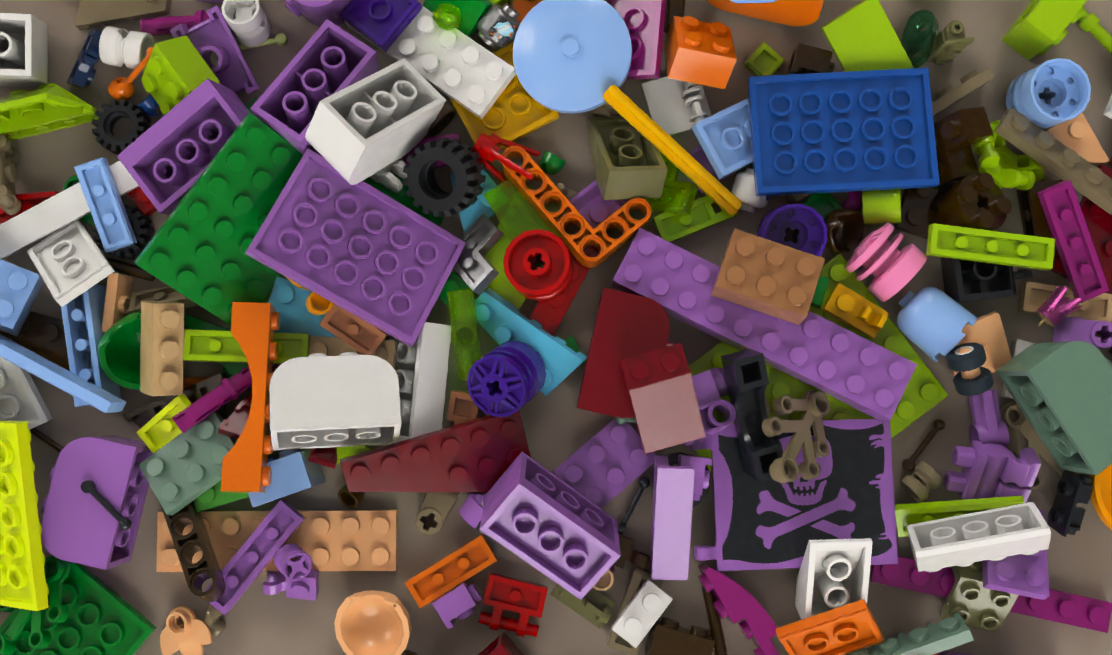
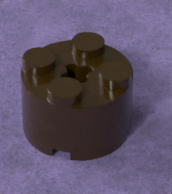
(973, 203)

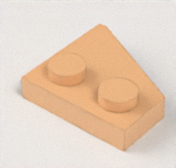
(1080, 137)

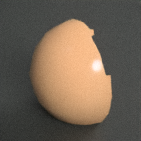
(373, 624)

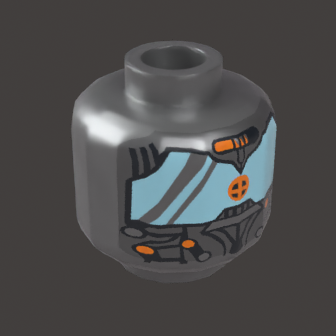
(498, 25)

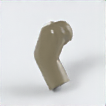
(213, 620)

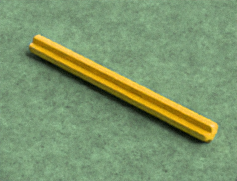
(671, 150)

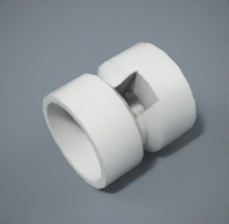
(246, 21)
(121, 47)

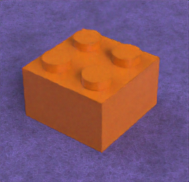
(699, 52)

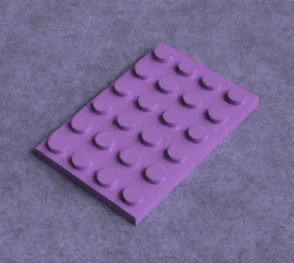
(357, 248)

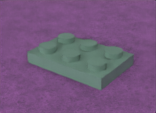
(188, 464)

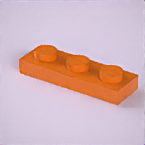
(451, 571)

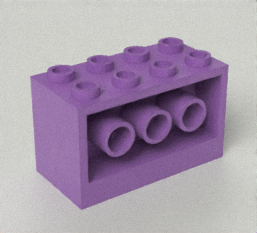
(183, 144)
(551, 526)

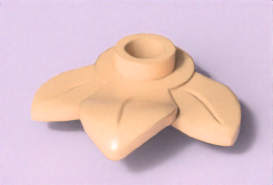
(185, 636)

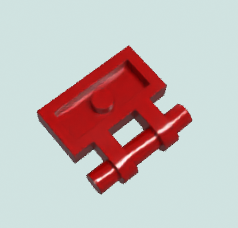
(513, 595)

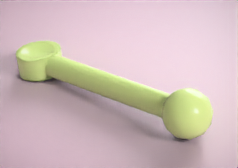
(280, 39)

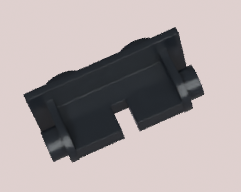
(1064, 514)

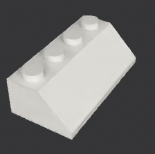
(423, 380)
(978, 537)

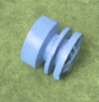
(1050, 92)

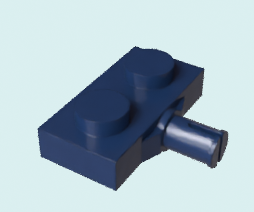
(83, 68)

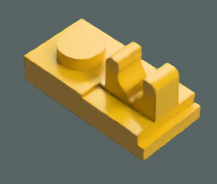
(855, 311)

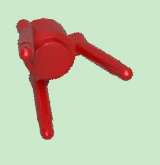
(489, 150)

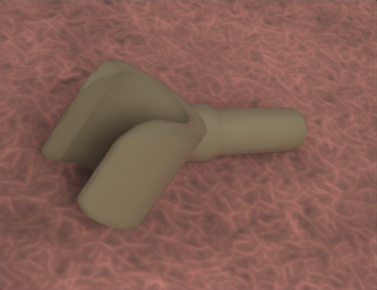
(567, 192)

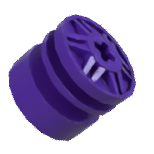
(807, 223)
(506, 378)

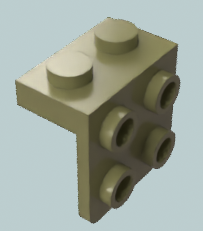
(976, 605)

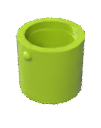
(882, 206)

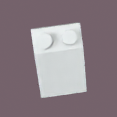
(833, 575)

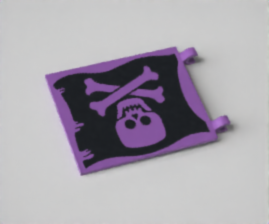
(773, 521)

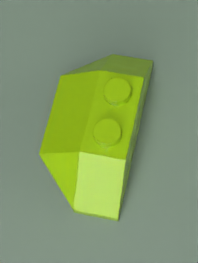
(42, 111)

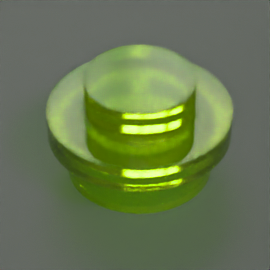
(447, 16)

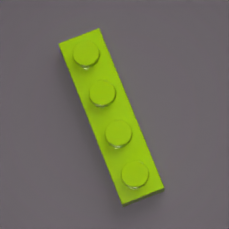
(990, 246)
(223, 347)
(928, 511)

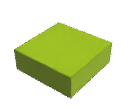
(764, 61)

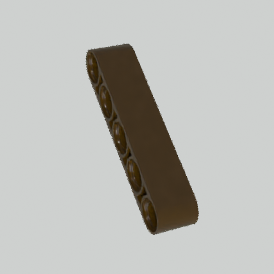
(190, 544)

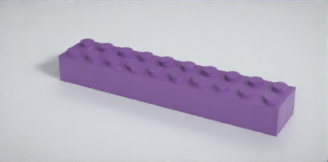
(811, 352)

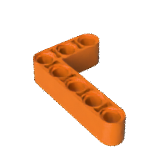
(569, 215)

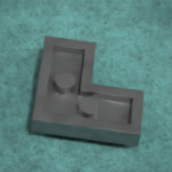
(472, 263)

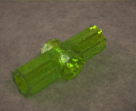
(463, 314)

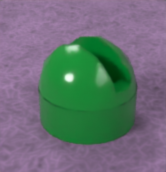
(551, 163)

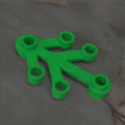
(55, 574)

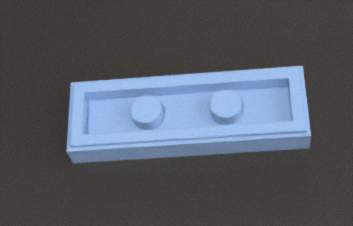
(105, 204)

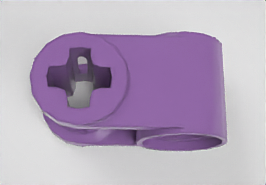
(1083, 330)
(710, 425)

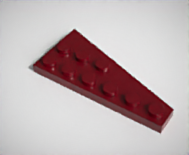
(446, 460)

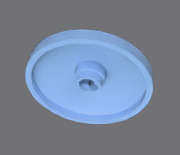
(571, 53)

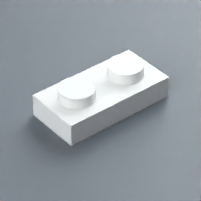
(641, 613)

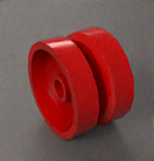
(534, 248)

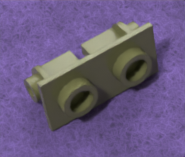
(949, 43)
(593, 606)

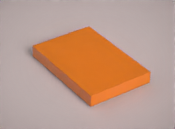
(832, 631)

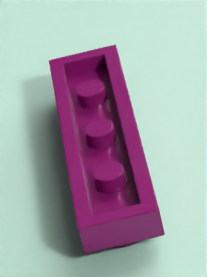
(1073, 240)

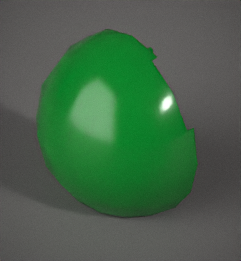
(121, 351)

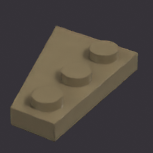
(109, 11)

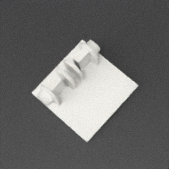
(675, 104)

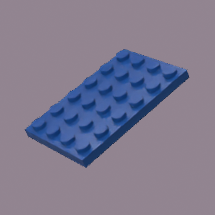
(842, 132)

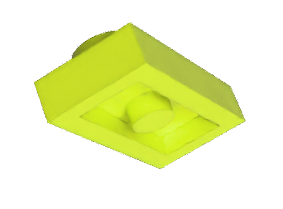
(161, 427)

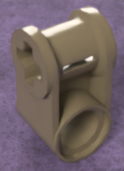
(440, 505)

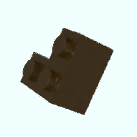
(954, 140)

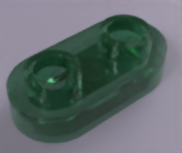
(919, 41)

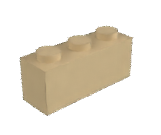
(161, 348)

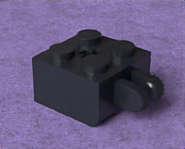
(966, 285)

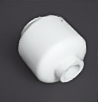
(745, 191)

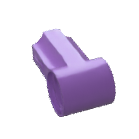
(987, 420)

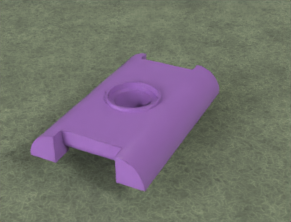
(217, 37)

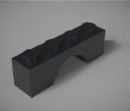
(746, 386)

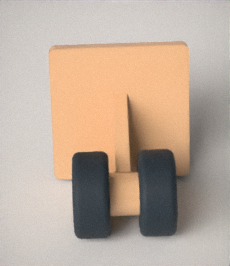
(979, 355)

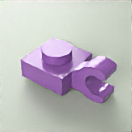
(304, 589)

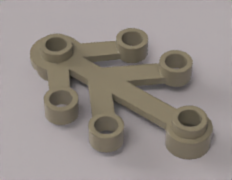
(814, 408)
(1022, 426)

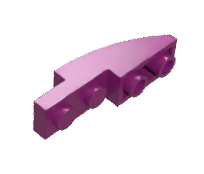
(738, 604)

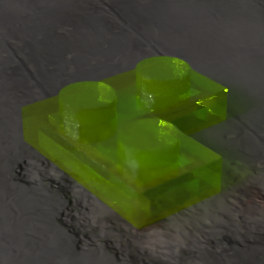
(676, 195)

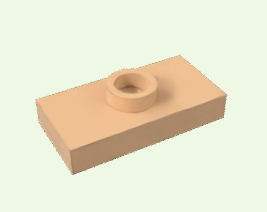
(116, 299)

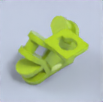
(1005, 166)

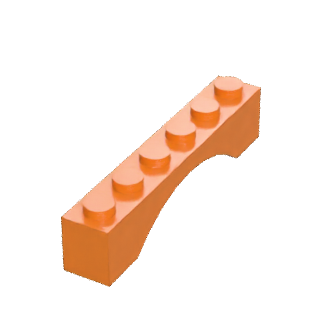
(246, 463)

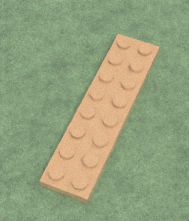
(330, 537)

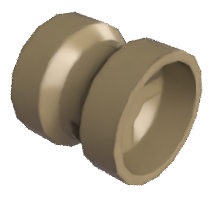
(921, 482)

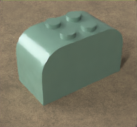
(1067, 401)

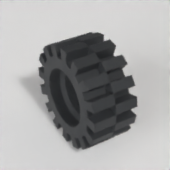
(110, 116)
(141, 231)

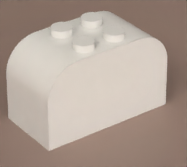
(23, 50)
(374, 121)
(334, 402)

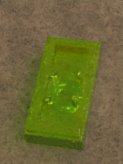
(510, 209)

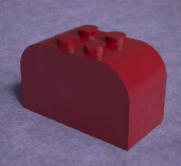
(622, 329)

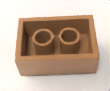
(768, 277)

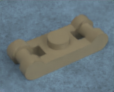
(8, 176)

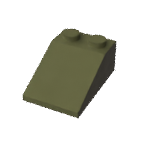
(624, 160)

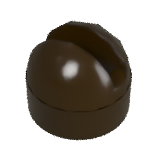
(350, 499)

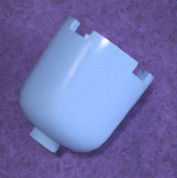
(933, 321)

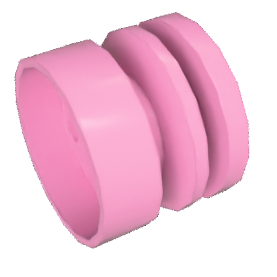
(887, 263)

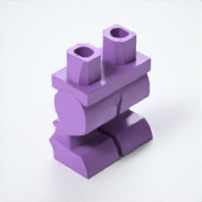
(992, 471)

